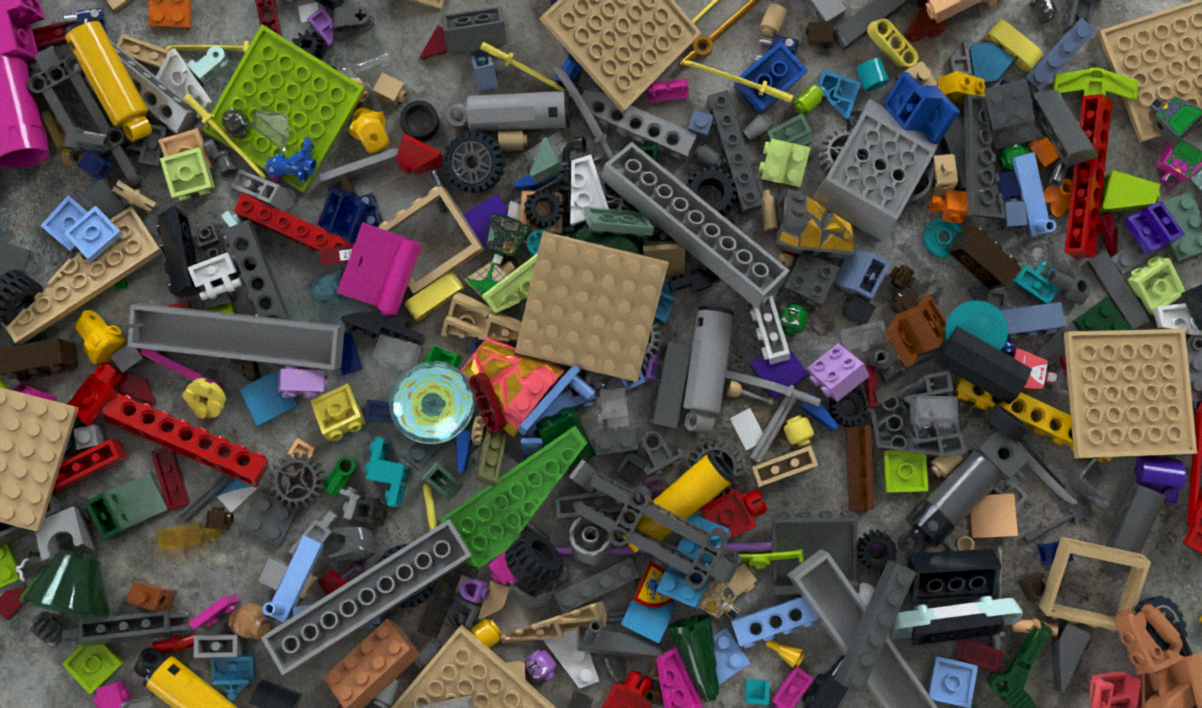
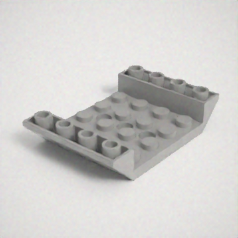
(871, 196)

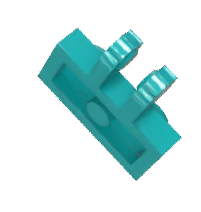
(1035, 284)

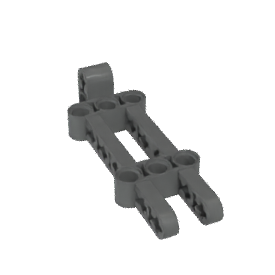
(51, 63)
(723, 563)

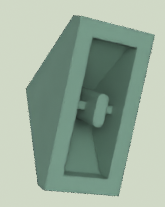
(546, 162)
(442, 480)

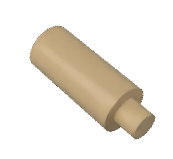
(768, 212)

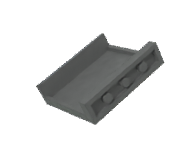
(811, 533)

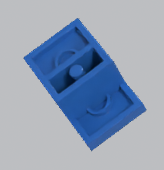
(920, 108)

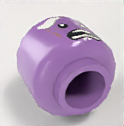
(540, 665)

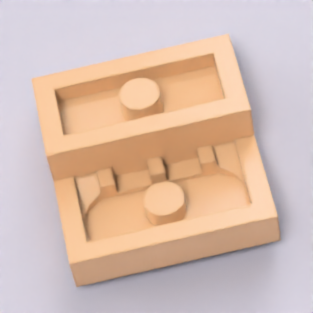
(994, 517)

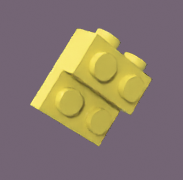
(338, 413)

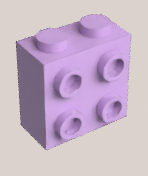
(837, 372)
(305, 382)

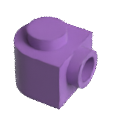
(474, 590)

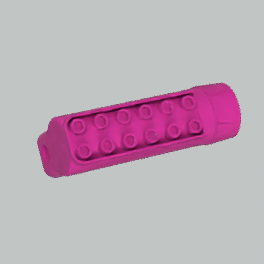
(21, 129)

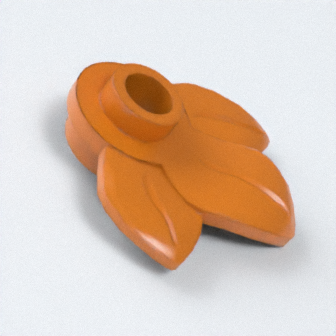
(1057, 198)

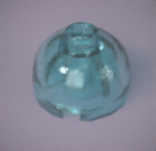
(325, 287)

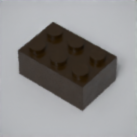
(983, 258)
(38, 359)

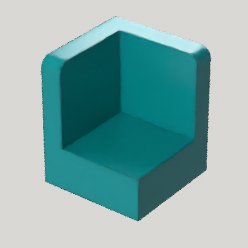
(756, 691)

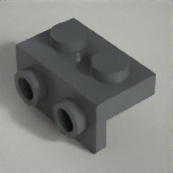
(1076, 10)

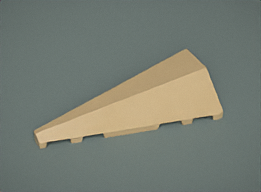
(478, 320)
(555, 626)

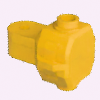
(99, 339)

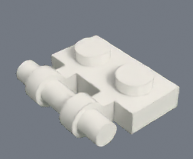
(211, 270)

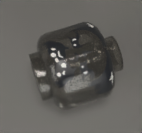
(1042, 10)
(236, 123)

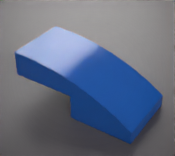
(528, 183)

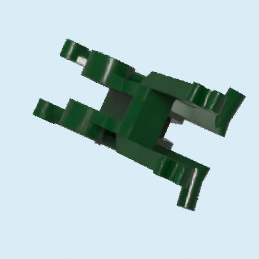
(1017, 673)

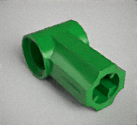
(339, 477)

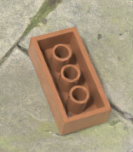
(371, 665)

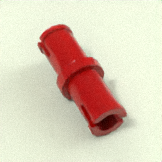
(174, 644)

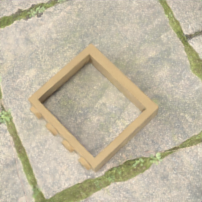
(455, 262)
(1130, 595)

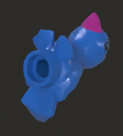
(298, 164)

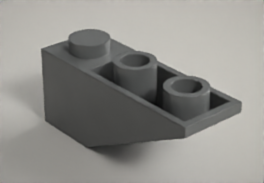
(1066, 653)

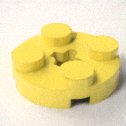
(202, 408)

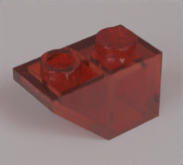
(924, 27)

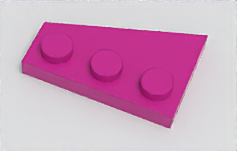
(675, 682)

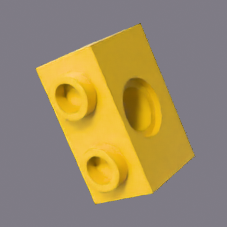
(960, 84)

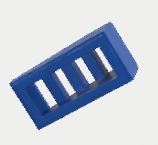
(819, 414)
(463, 448)

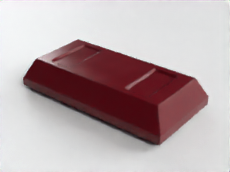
(979, 654)

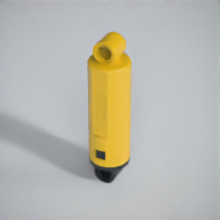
(176, 683)

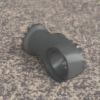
(221, 157)

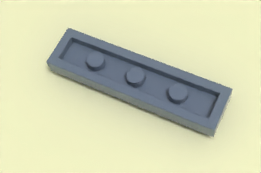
(1059, 54)

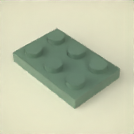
(1188, 217)
(617, 221)

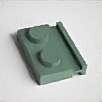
(793, 130)

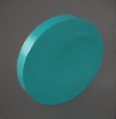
(980, 320)

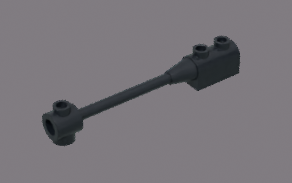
(828, 691)

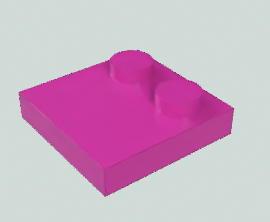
(210, 615)

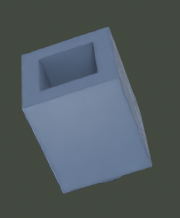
(700, 124)
(1015, 215)

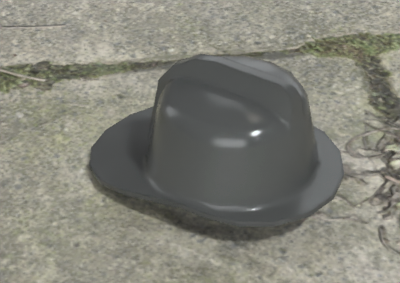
(924, 188)

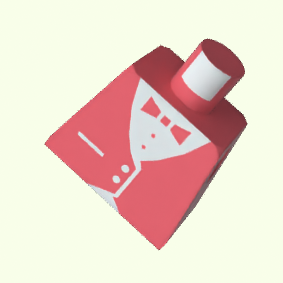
(1038, 374)

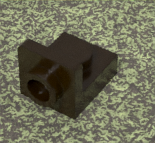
(250, 368)

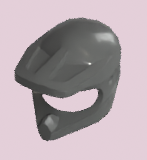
(358, 544)

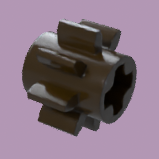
(902, 277)

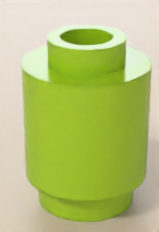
(808, 99)

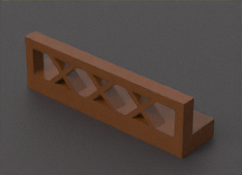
(859, 468)

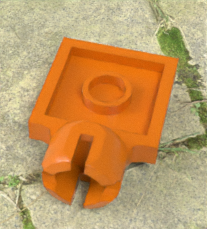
(170, 14)

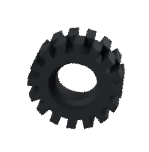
(552, 200)
(859, 414)
(870, 539)

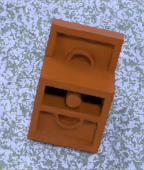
(916, 330)

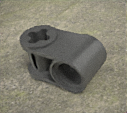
(348, 19)

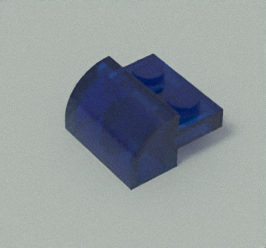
(343, 214)

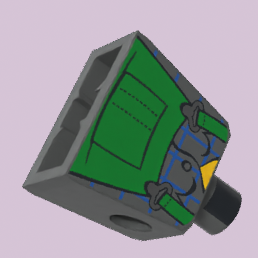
(1175, 119)

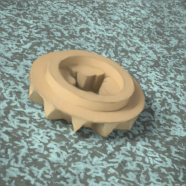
(478, 430)

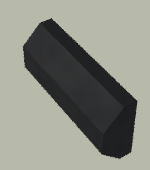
(984, 365)

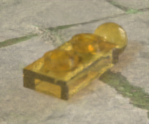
(58, 136)
(185, 536)

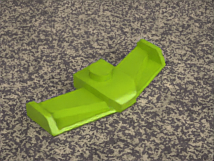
(1096, 81)
(761, 561)

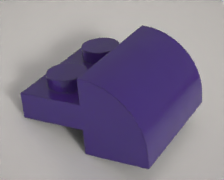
(1154, 228)
(1161, 475)

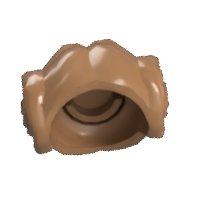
(249, 621)

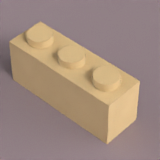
(783, 466)

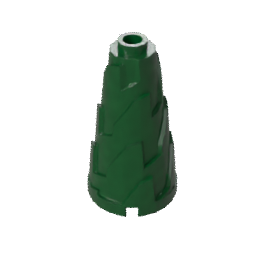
(696, 645)

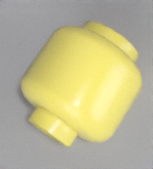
(798, 430)

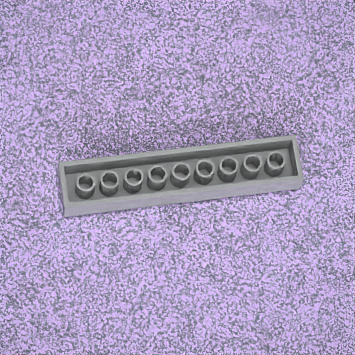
(694, 224)
(366, 597)

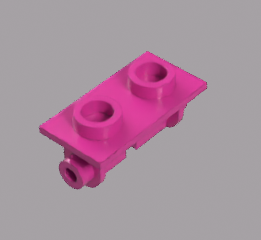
(668, 91)

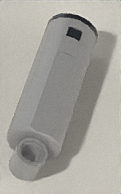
(514, 111)
(707, 367)

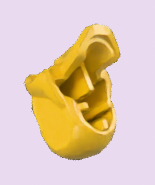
(369, 129)

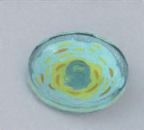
(431, 402)

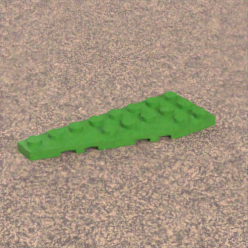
(499, 514)

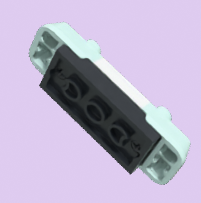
(956, 621)

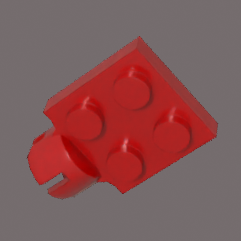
(96, 392)
(735, 511)
(629, 693)

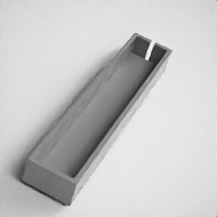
(236, 336)
(840, 613)

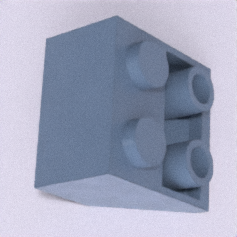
(861, 274)

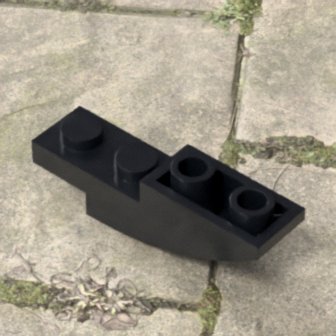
(697, 281)
(375, 324)

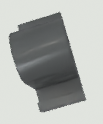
(660, 455)

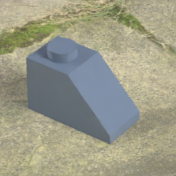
(484, 70)

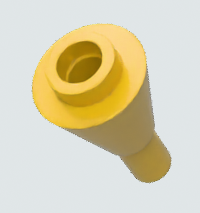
(787, 653)

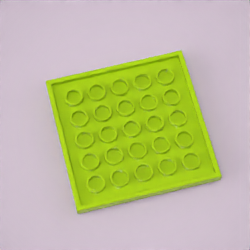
(293, 82)

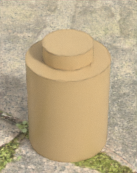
(773, 20)
(512, 140)
(945, 465)

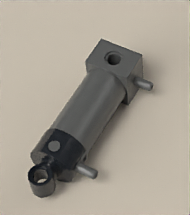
(963, 490)

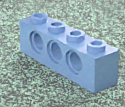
(742, 624)

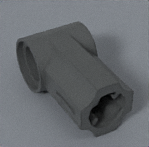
(81, 139)

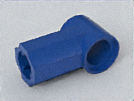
(571, 68)

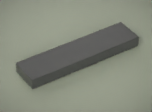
(1118, 290)

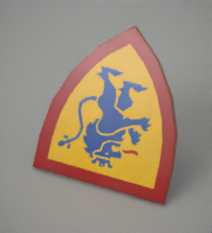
(647, 586)

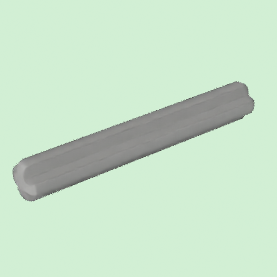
(772, 429)

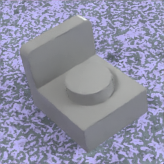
(349, 506)

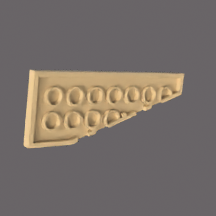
(83, 280)

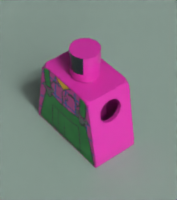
(1178, 162)

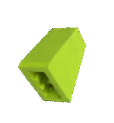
(1127, 193)

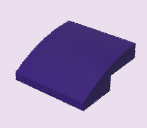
(480, 216)
(784, 373)

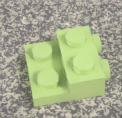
(784, 162)
(187, 174)
(1156, 283)

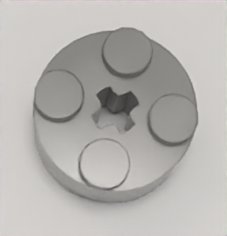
(589, 550)

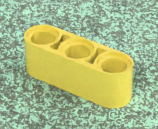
(1015, 44)
(901, 46)
(434, 296)

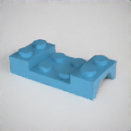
(673, 581)

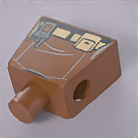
(148, 595)

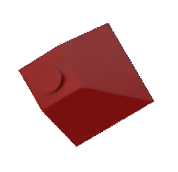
(417, 157)

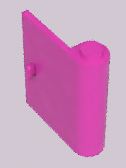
(383, 269)

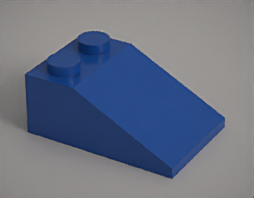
(780, 71)

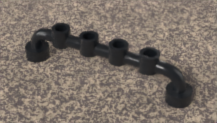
(580, 146)

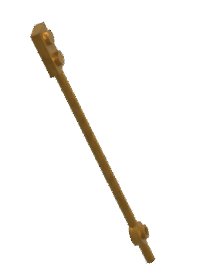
(708, 41)

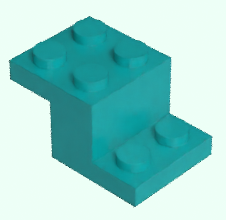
(387, 472)

